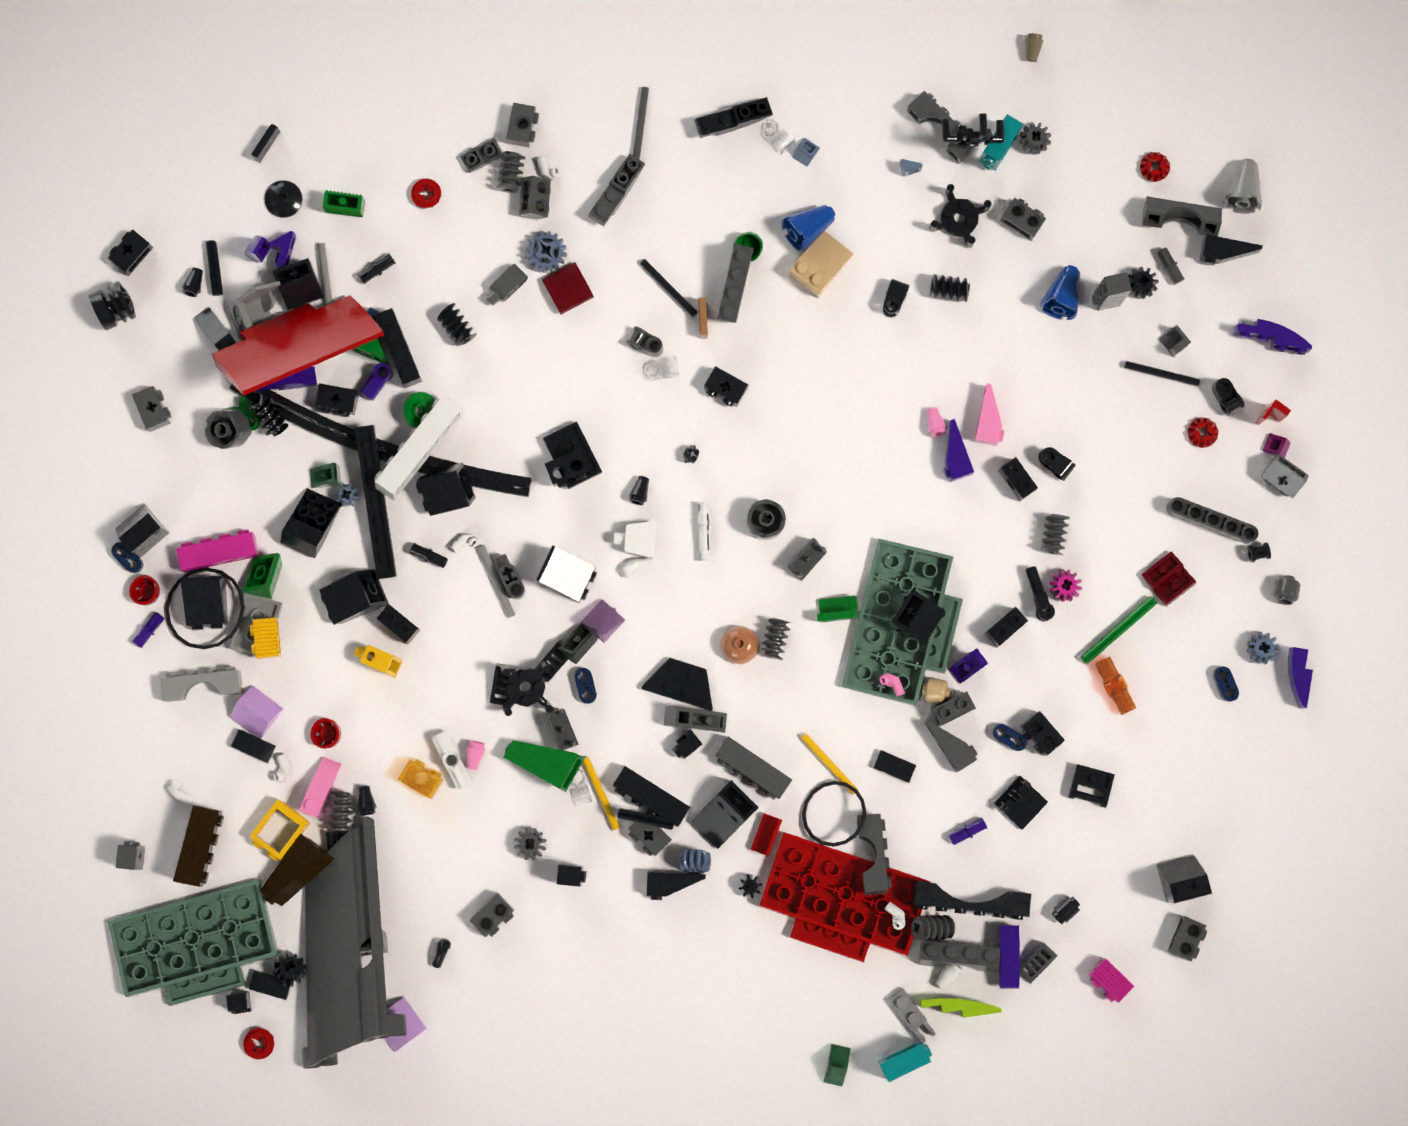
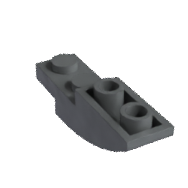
(617, 190)

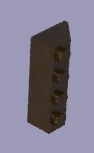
(198, 846)

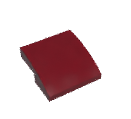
(567, 288)
(1168, 578)

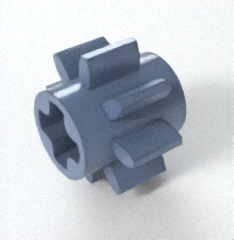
(352, 496)

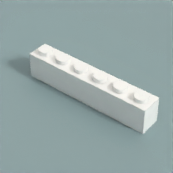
(418, 447)

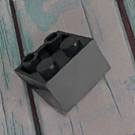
(298, 284)
(918, 616)

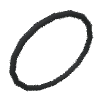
(862, 819)

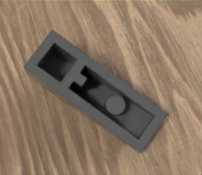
(695, 719)
(955, 750)

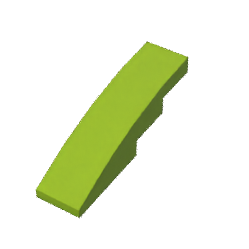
(967, 1007)

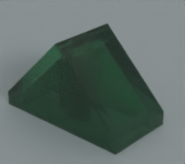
(325, 476)
(837, 1065)

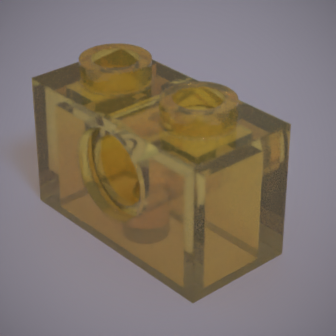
(410, 774)

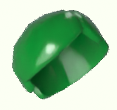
(751, 240)

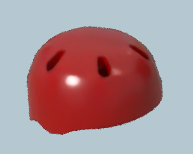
(148, 591)
(328, 733)

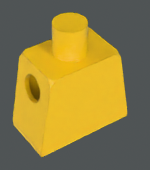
(378, 660)

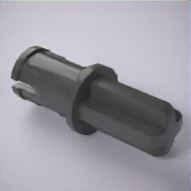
(1170, 265)

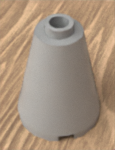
(1244, 189)

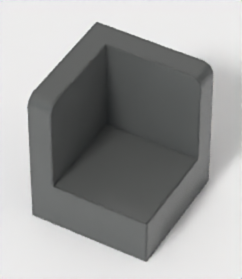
(1175, 341)

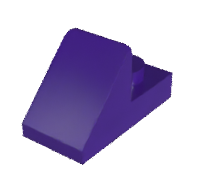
(285, 245)
(968, 665)

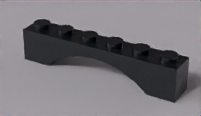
(1010, 903)

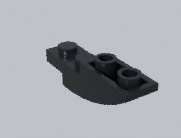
(734, 118)

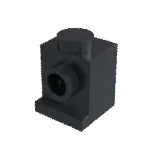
(687, 745)
(239, 1003)

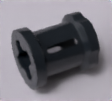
(1259, 552)

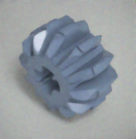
(1260, 653)
(695, 861)

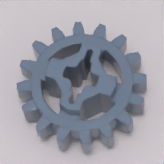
(552, 247)

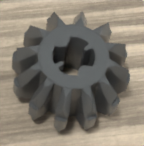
(1035, 145)
(523, 843)

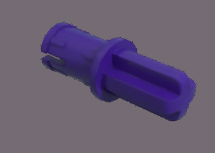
(148, 629)
(968, 831)

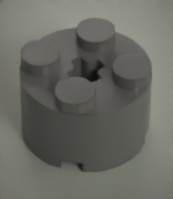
(227, 429)
(761, 529)

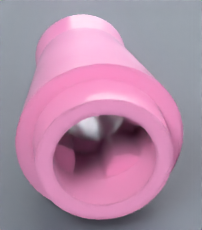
(935, 423)
(474, 754)

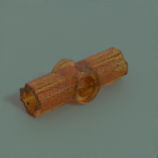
(1115, 685)

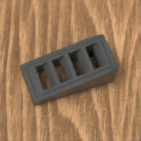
(1031, 957)

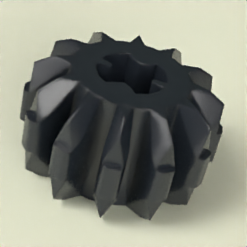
(1146, 277)
(294, 974)

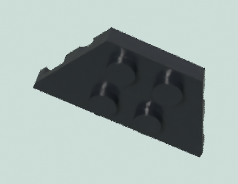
(682, 683)

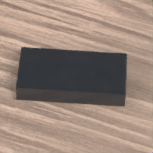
(265, 143)
(894, 766)
(268, 985)

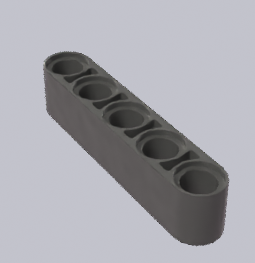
(1222, 520)

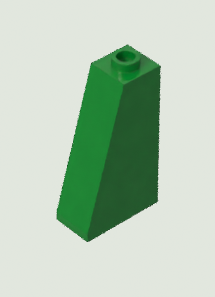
(547, 763)

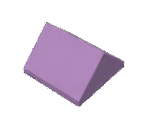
(256, 712)
(413, 1022)

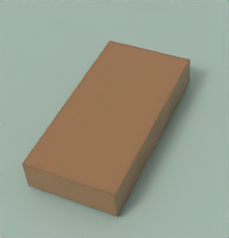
(703, 318)

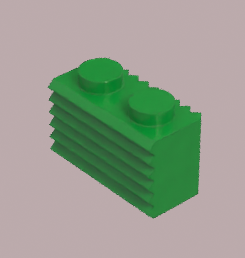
(343, 203)

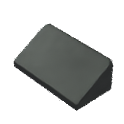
(578, 644)

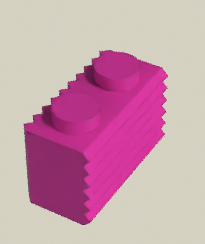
(1110, 980)

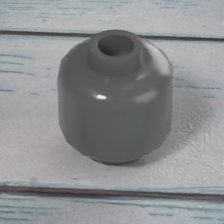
(1287, 590)

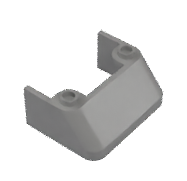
(253, 307)

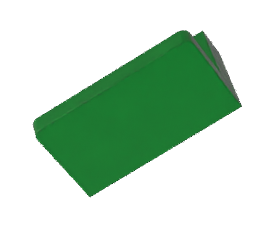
(838, 609)

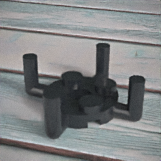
(968, 138)
(963, 207)
(528, 697)

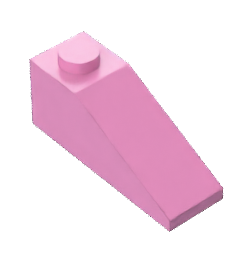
(989, 420)
(320, 788)

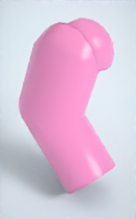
(892, 681)

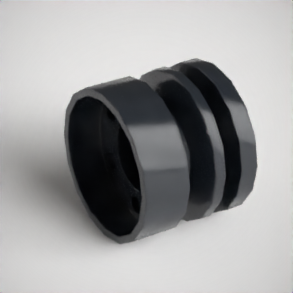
(112, 305)

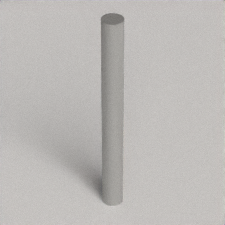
(325, 273)
(496, 581)

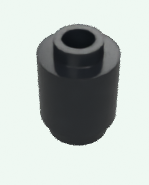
(1066, 909)

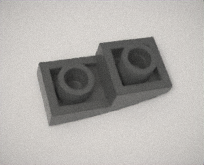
(482, 156)

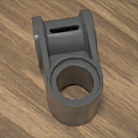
(642, 340)

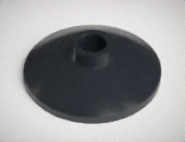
(288, 206)

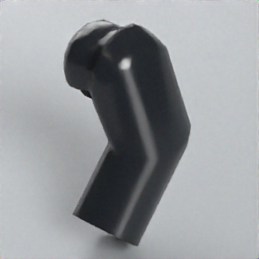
(441, 951)

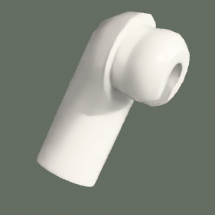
(547, 171)

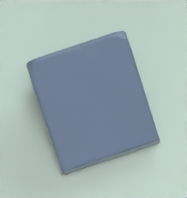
(805, 152)
(909, 167)

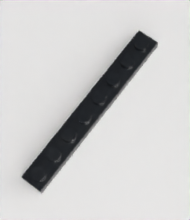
(375, 502)

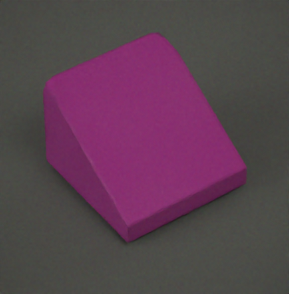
(1276, 444)

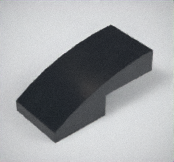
(253, 746)

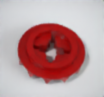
(1155, 175)
(420, 187)
(1194, 435)
(261, 1052)

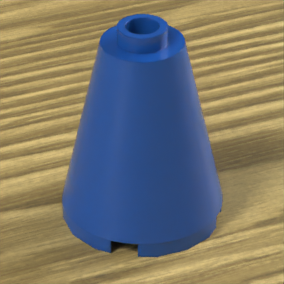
(807, 226)
(1063, 294)

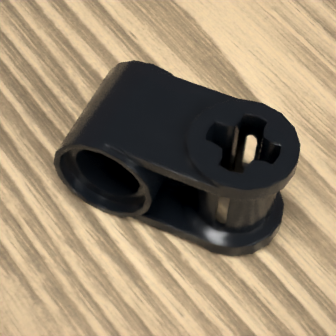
(895, 295)
(1227, 397)
(1058, 464)

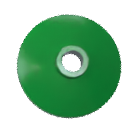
(418, 399)

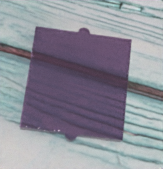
(602, 621)

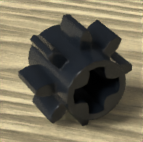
(746, 883)

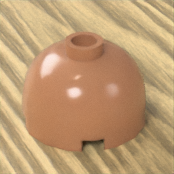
(739, 645)

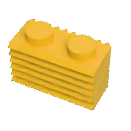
(266, 638)

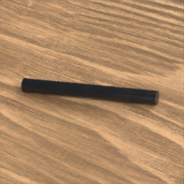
(669, 288)
(1162, 373)

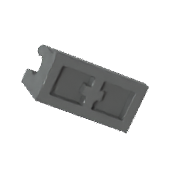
(807, 559)
(562, 730)

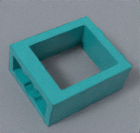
(995, 152)
(905, 1061)

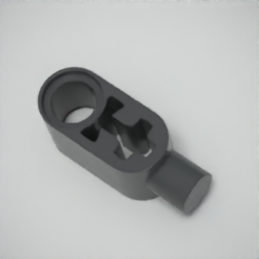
(506, 284)
(503, 564)

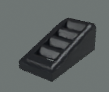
(546, 676)
(495, 700)

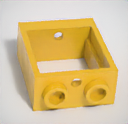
(289, 812)

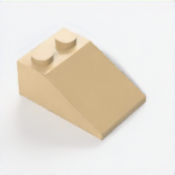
(820, 264)

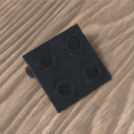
(1021, 802)

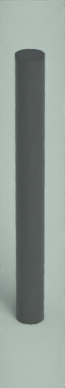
(640, 122)

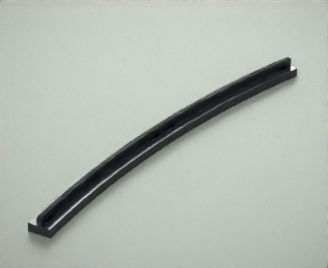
(346, 437)

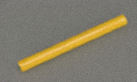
(827, 761)
(601, 794)

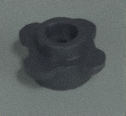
(691, 454)

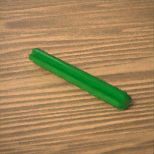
(1118, 630)

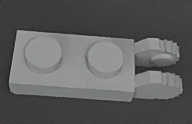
(910, 1014)

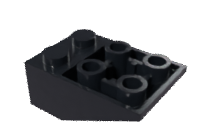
(310, 523)
(724, 814)

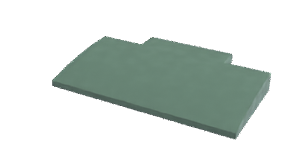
(883, 647)
(194, 944)

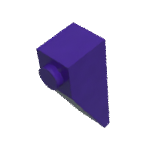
(957, 459)

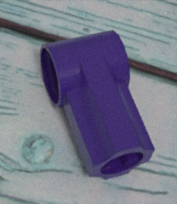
(375, 383)

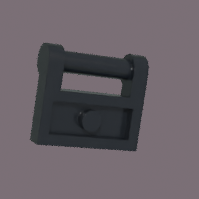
(1092, 779)

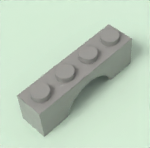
(177, 687)

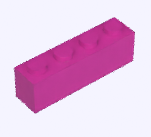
(218, 551)

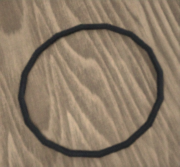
(235, 628)

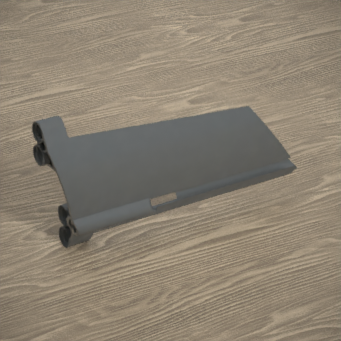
(340, 914)

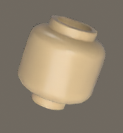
(936, 691)

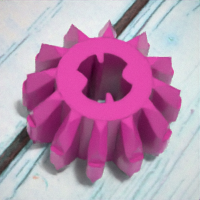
(1071, 590)

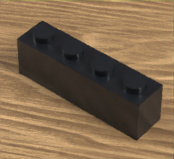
(398, 348)
(650, 795)

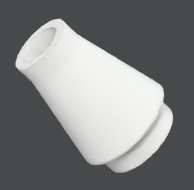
(948, 975)

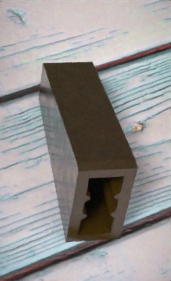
(295, 870)

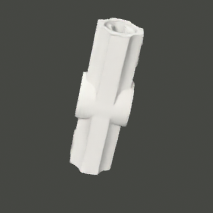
(445, 749)

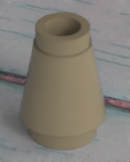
(1033, 46)

